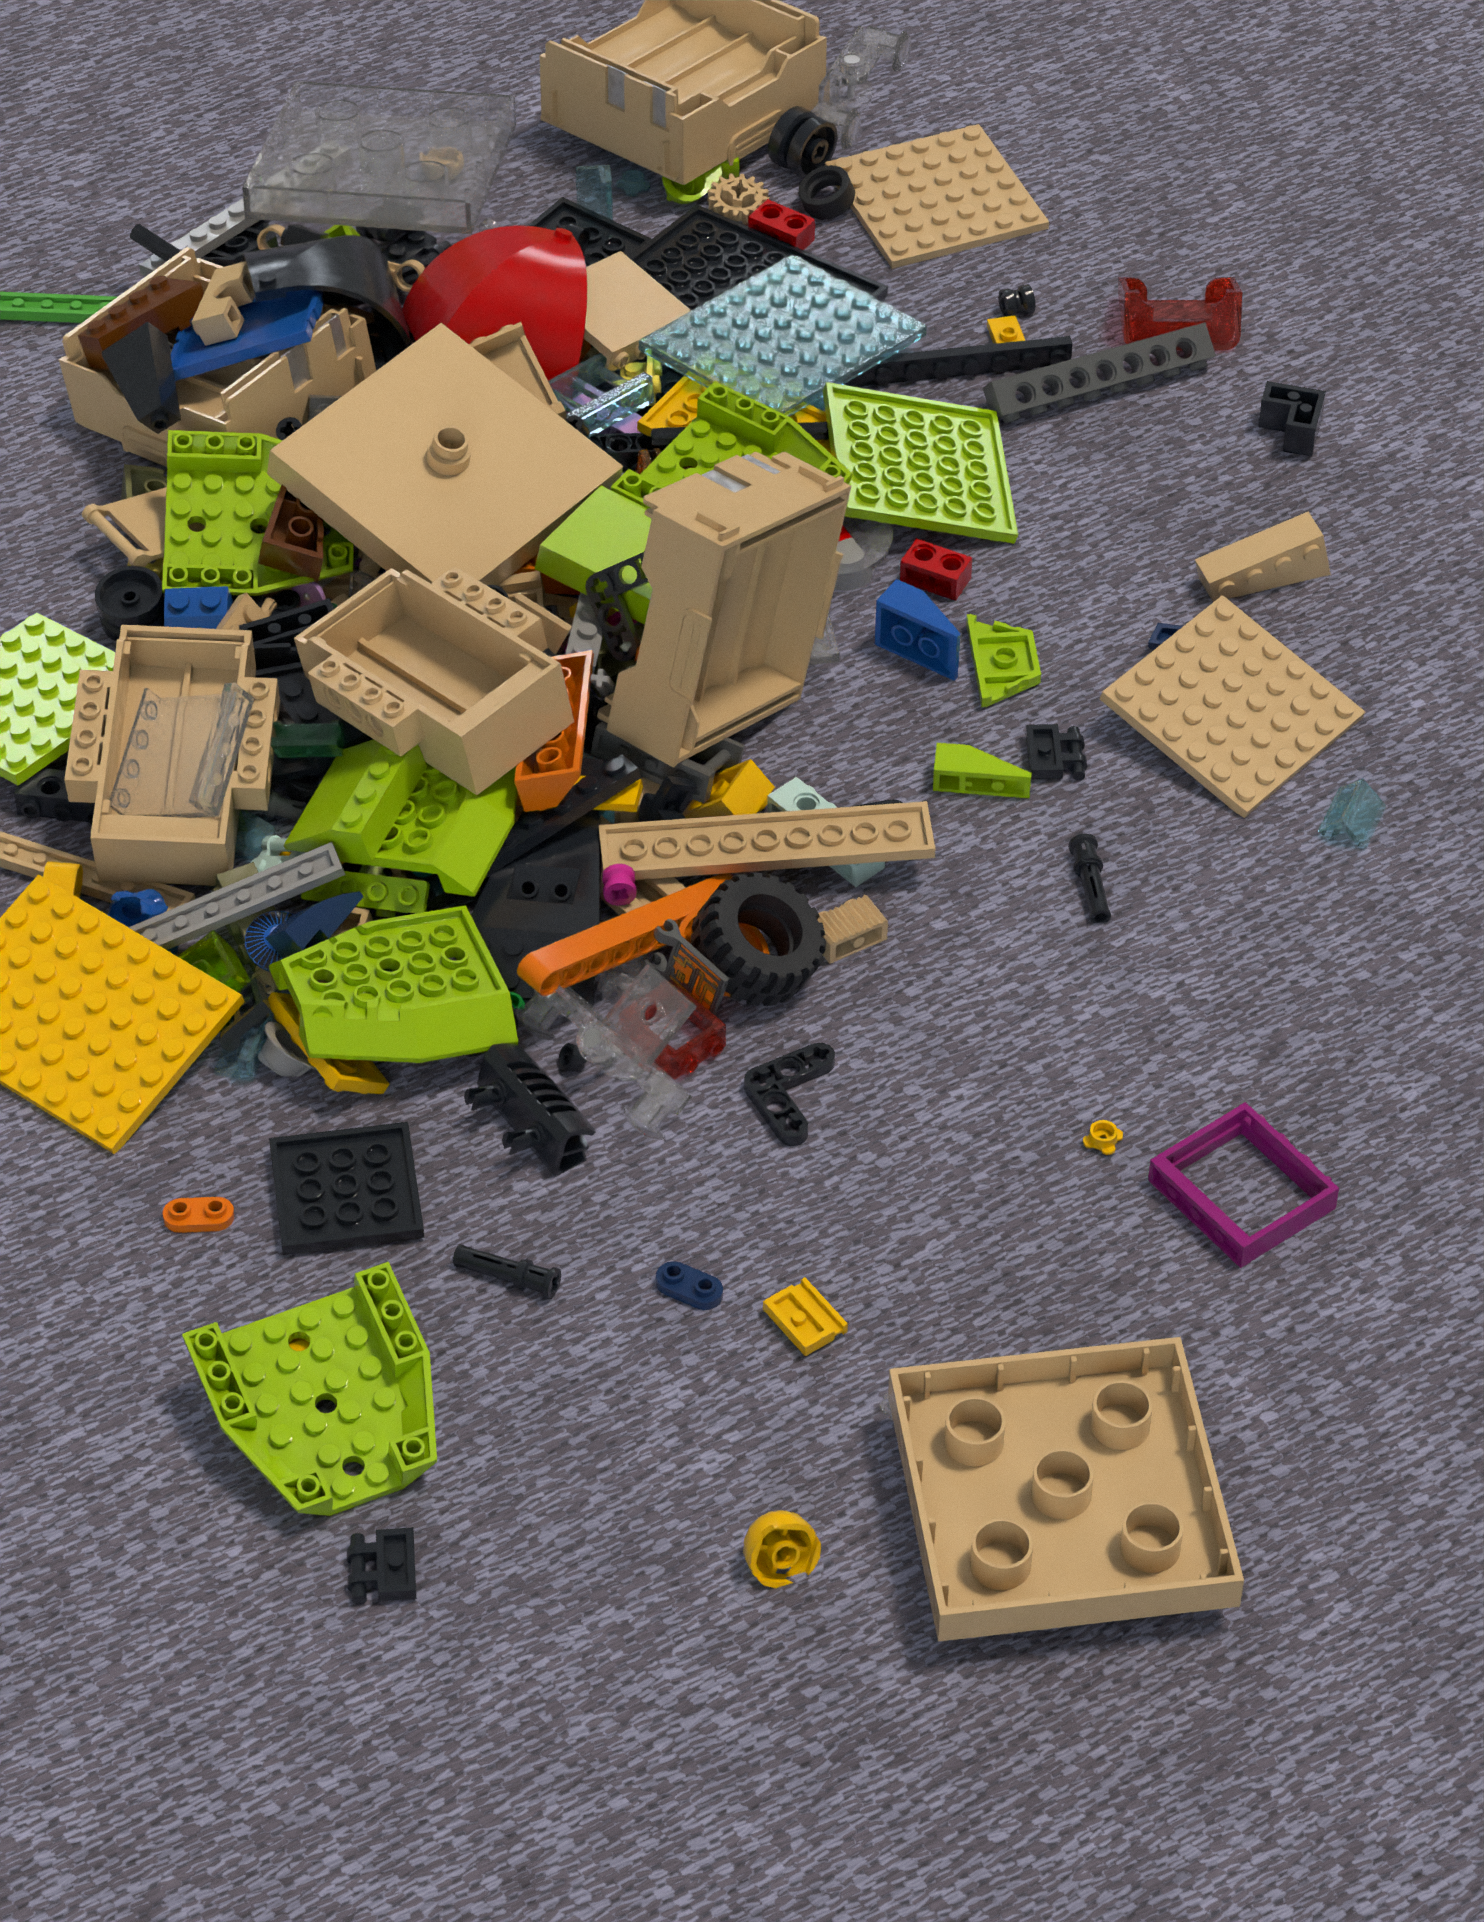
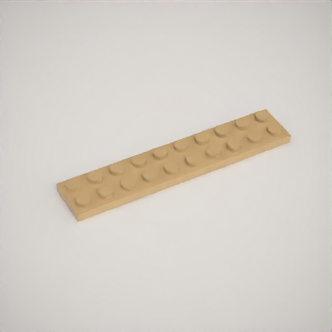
(770, 840)

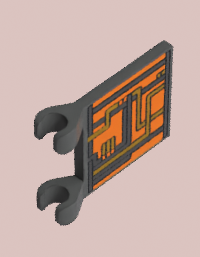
(689, 968)

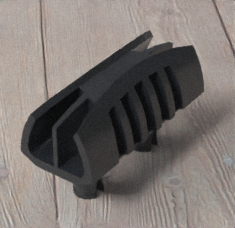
(533, 1107)

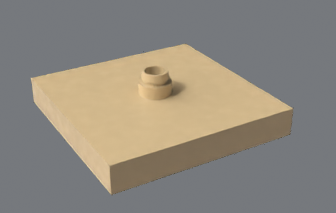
(442, 464)
(1063, 1489)

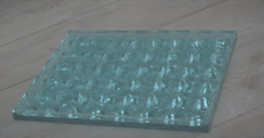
(783, 336)

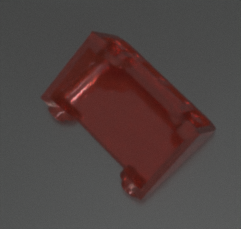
(1151, 318)

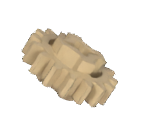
(736, 197)

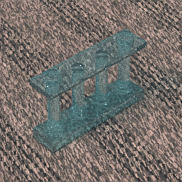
(606, 407)

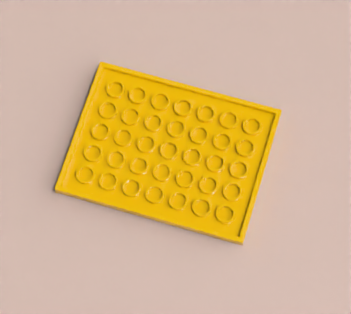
(97, 1014)

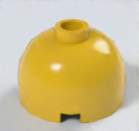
(781, 1542)

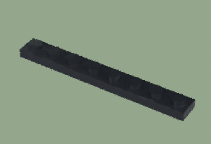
(967, 361)
(540, 825)

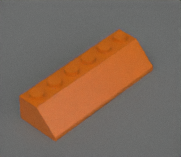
(556, 766)

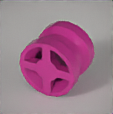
(619, 884)

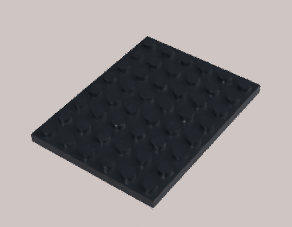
(711, 253)

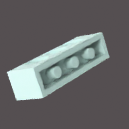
(799, 796)

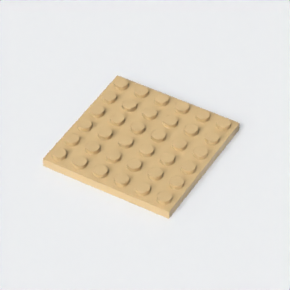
(939, 196)
(1232, 706)

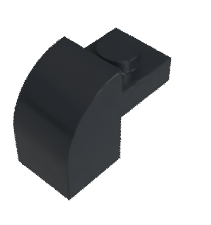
(668, 801)

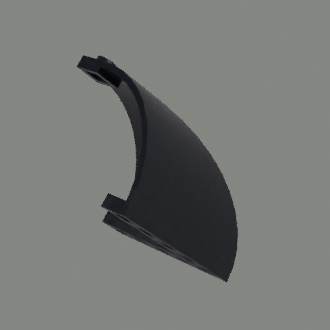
(345, 270)

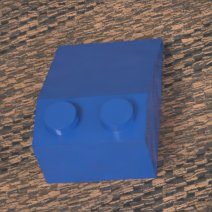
(196, 606)
(917, 629)

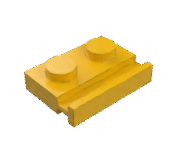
(805, 1316)

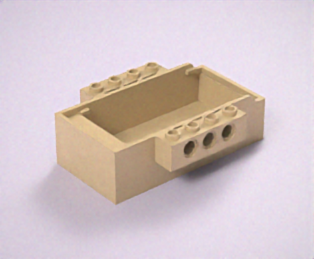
(439, 671)
(106, 703)

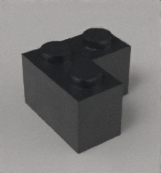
(1295, 412)

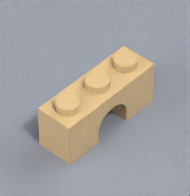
(217, 313)

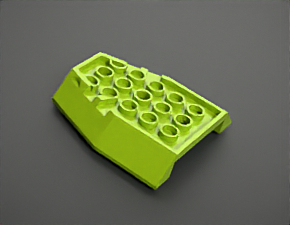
(723, 428)
(226, 488)
(450, 831)
(410, 1015)
(362, 1358)

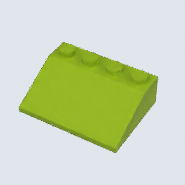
(358, 801)

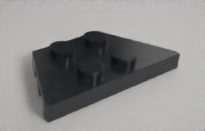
(246, 241)

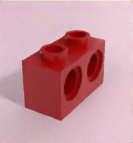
(783, 224)
(936, 569)

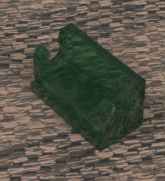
(308, 739)

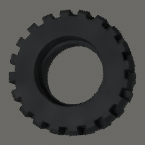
(779, 914)

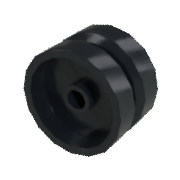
(802, 141)
(129, 598)

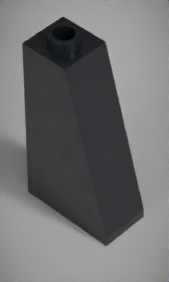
(146, 376)

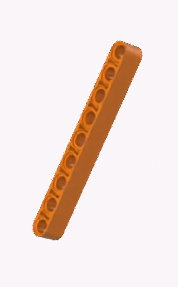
(611, 941)

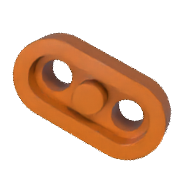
(198, 1214)

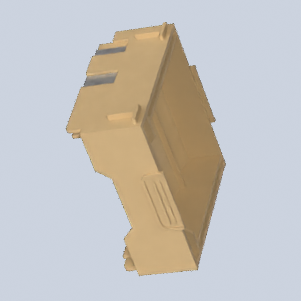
(685, 81)
(234, 398)
(737, 596)

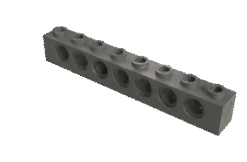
(1192, 340)

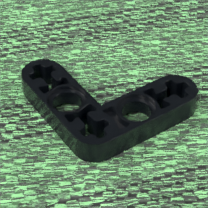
(615, 589)
(775, 1088)

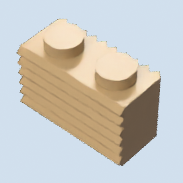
(852, 928)

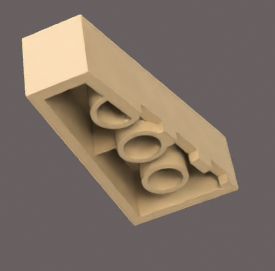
(1266, 560)

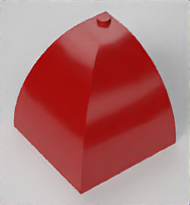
(505, 280)

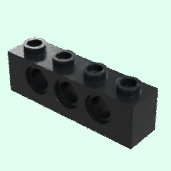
(47, 797)

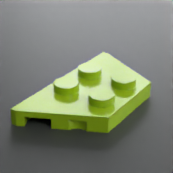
(1002, 659)

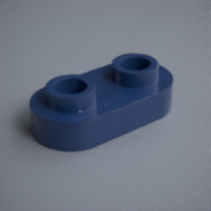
(688, 1285)

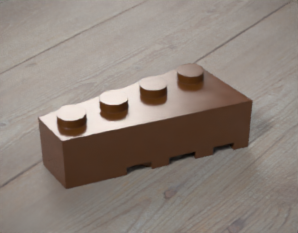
(163, 303)
(293, 538)

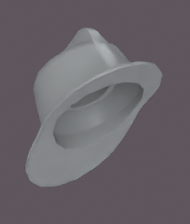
(282, 1053)

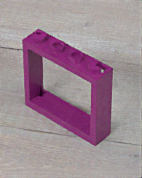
(1209, 1218)

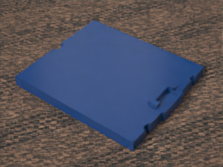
(265, 329)

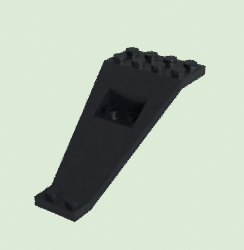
(522, 922)

